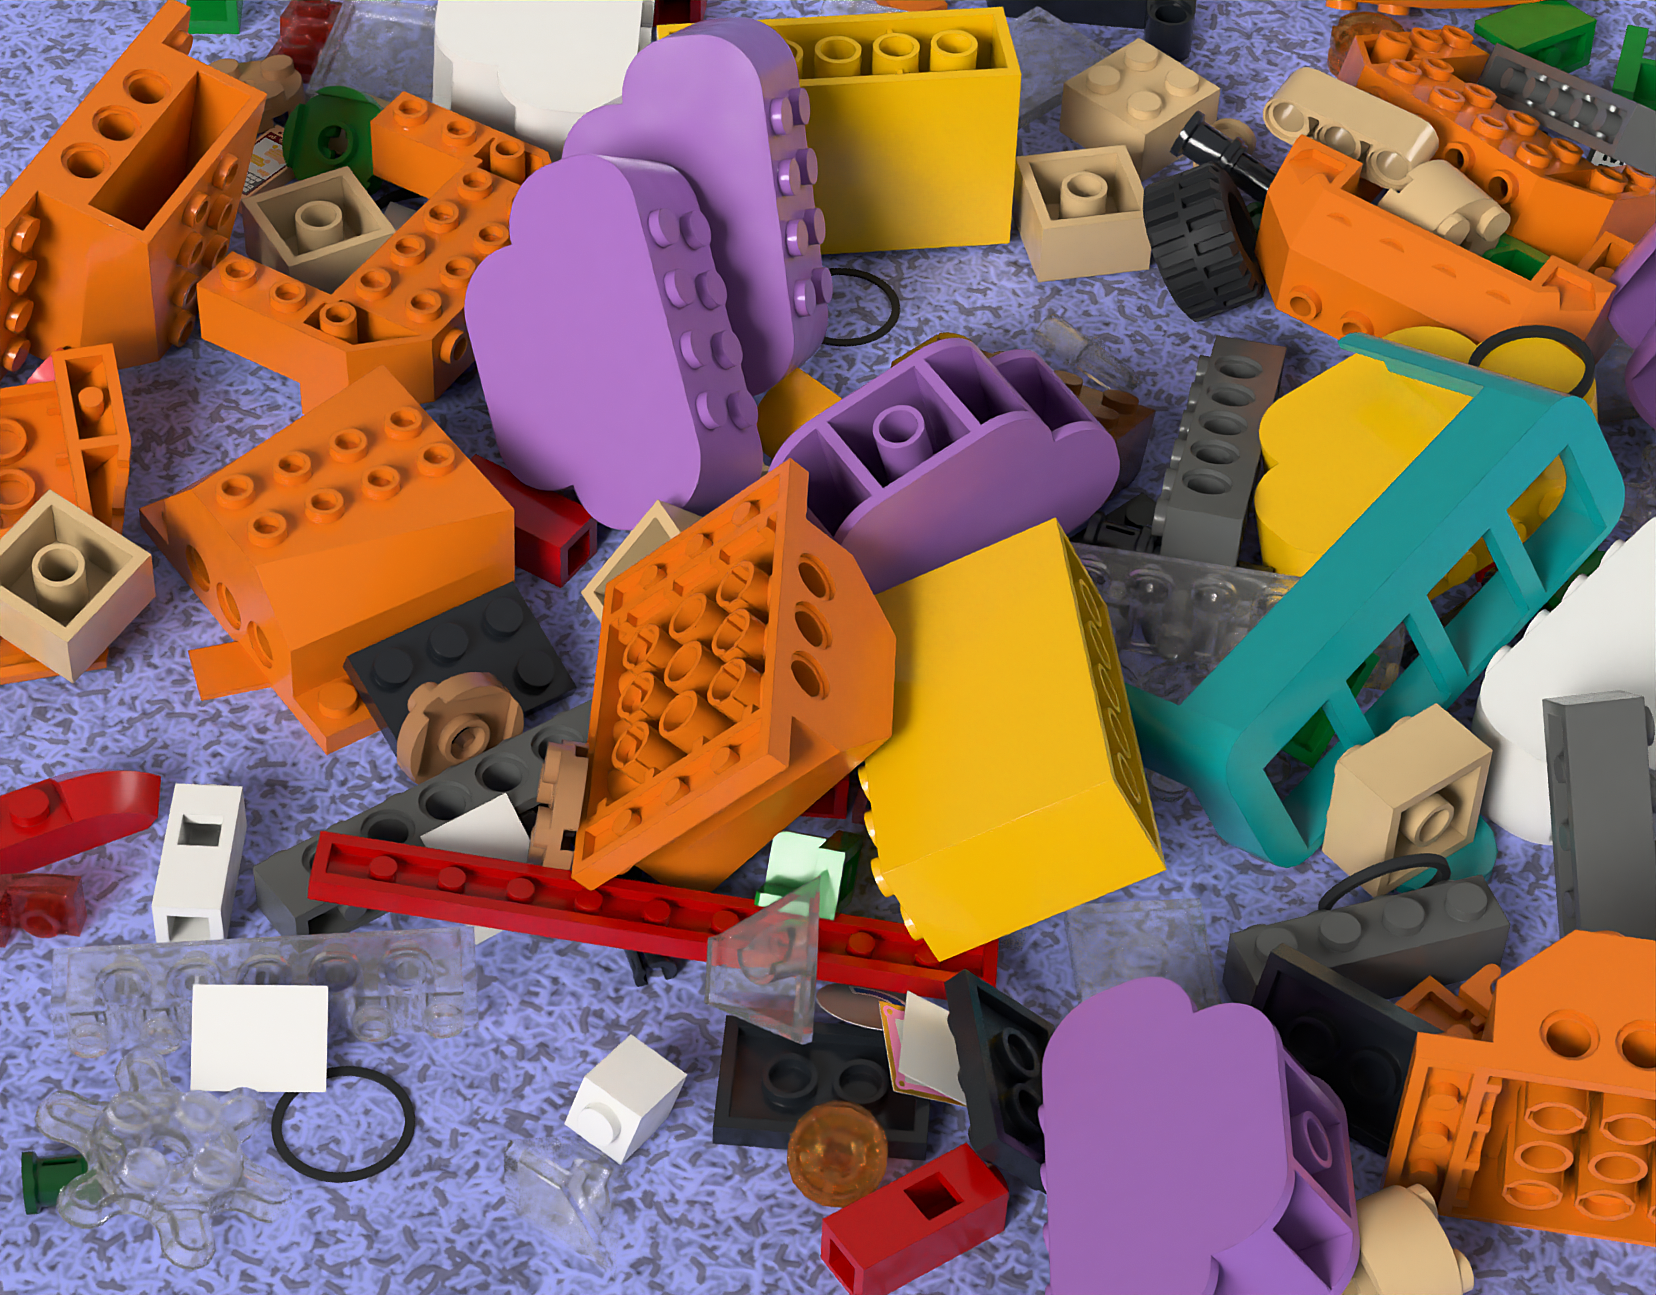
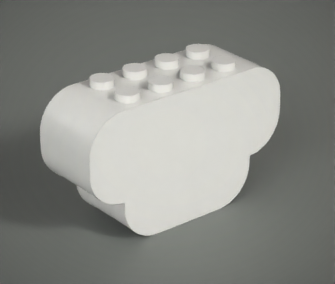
(535, 62)
(1588, 644)

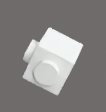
(625, 1099)

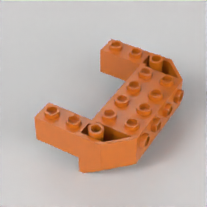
(1541, 181)
(1371, 272)
(411, 292)

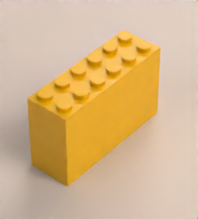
(908, 125)
(1008, 748)

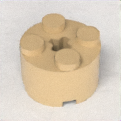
(1449, 207)
(1406, 1247)

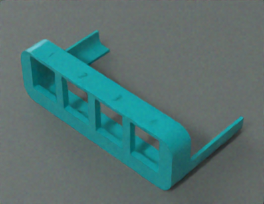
(1372, 583)

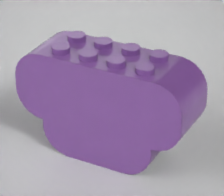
(732, 120)
(613, 344)
(950, 459)
(1190, 1153)

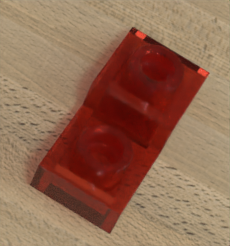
(304, 33)
(41, 905)

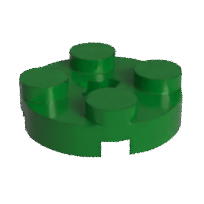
(323, 117)

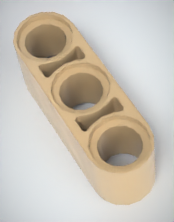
(1352, 123)

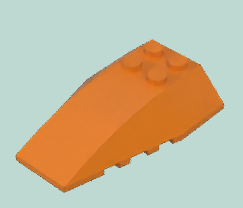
(67, 440)

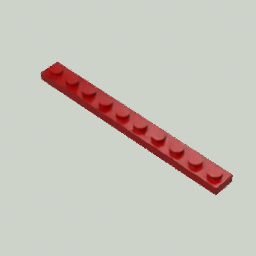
(613, 915)

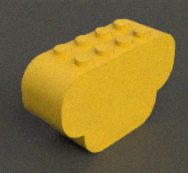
(1360, 426)

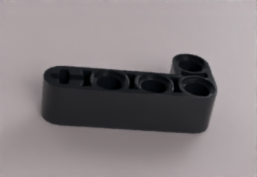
(1165, 23)

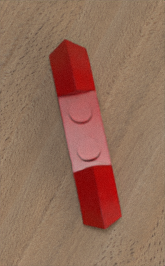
(73, 815)

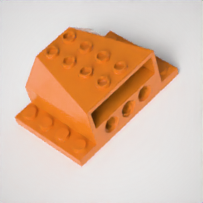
(127, 205)
(337, 542)
(729, 690)
(1552, 1105)

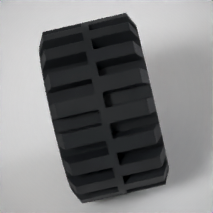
(1203, 241)

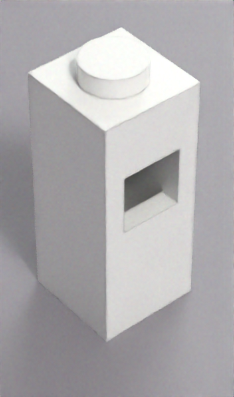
(199, 863)

